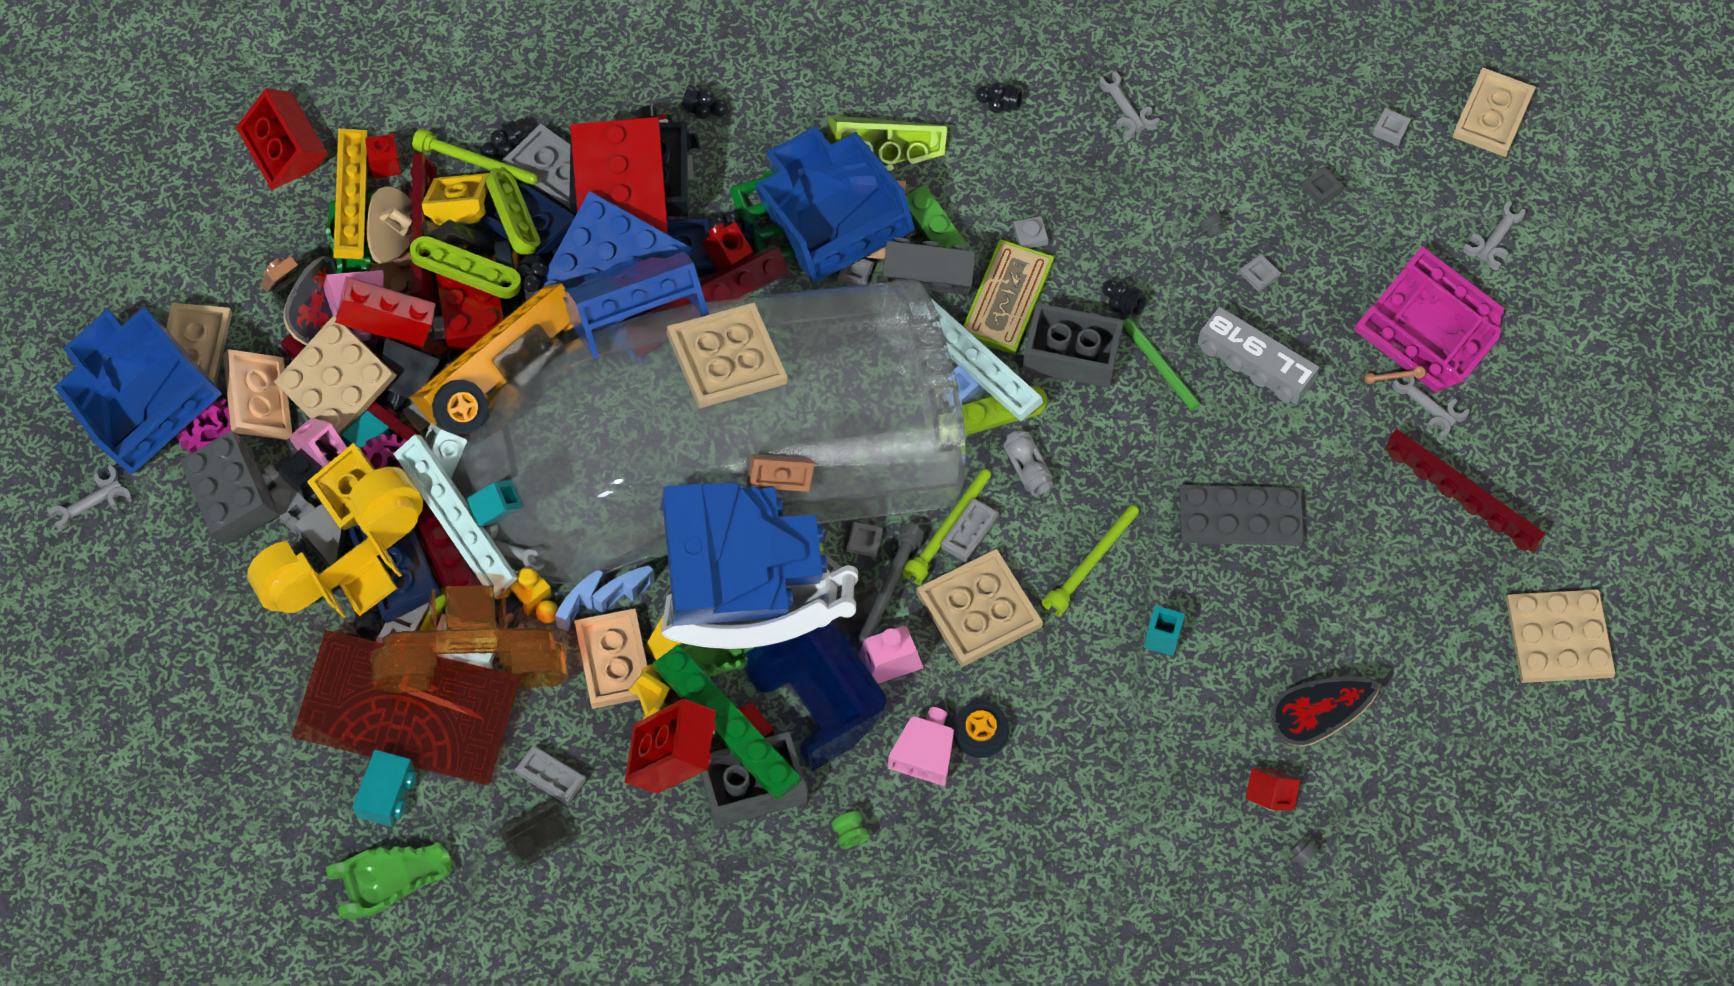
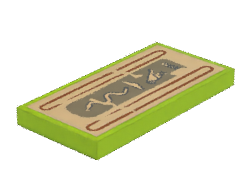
(1008, 296)

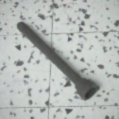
(909, 539)

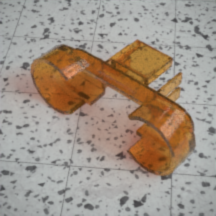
(410, 656)

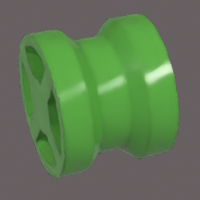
(850, 829)

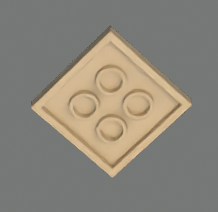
(726, 355)
(335, 377)
(979, 608)
(1560, 636)

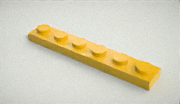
(350, 194)

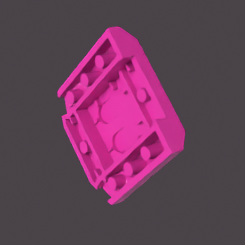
(1422, 318)

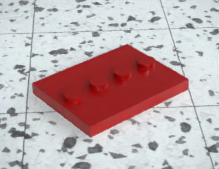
(622, 165)

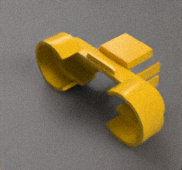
(386, 512)

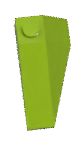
(892, 139)

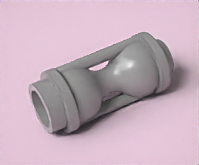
(1035, 475)

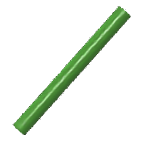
(1161, 365)

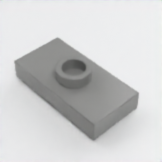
(970, 530)
(550, 775)

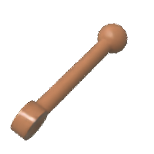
(1418, 372)

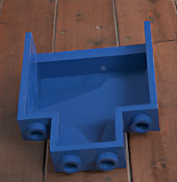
(832, 201)
(631, 289)
(133, 386)
(735, 553)

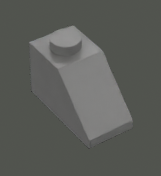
(322, 535)

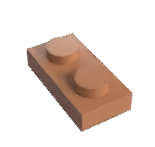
(278, 271)
(780, 472)

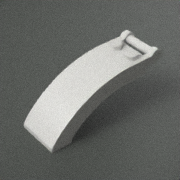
(812, 608)

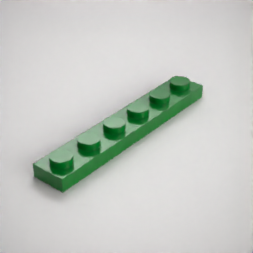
(731, 725)

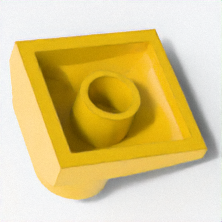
(456, 199)
(336, 481)

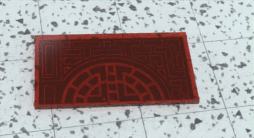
(442, 730)

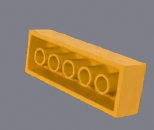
(476, 363)

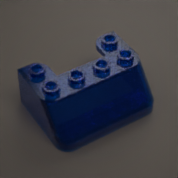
(829, 684)

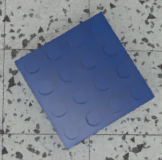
(604, 237)

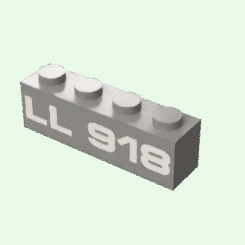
(1257, 356)

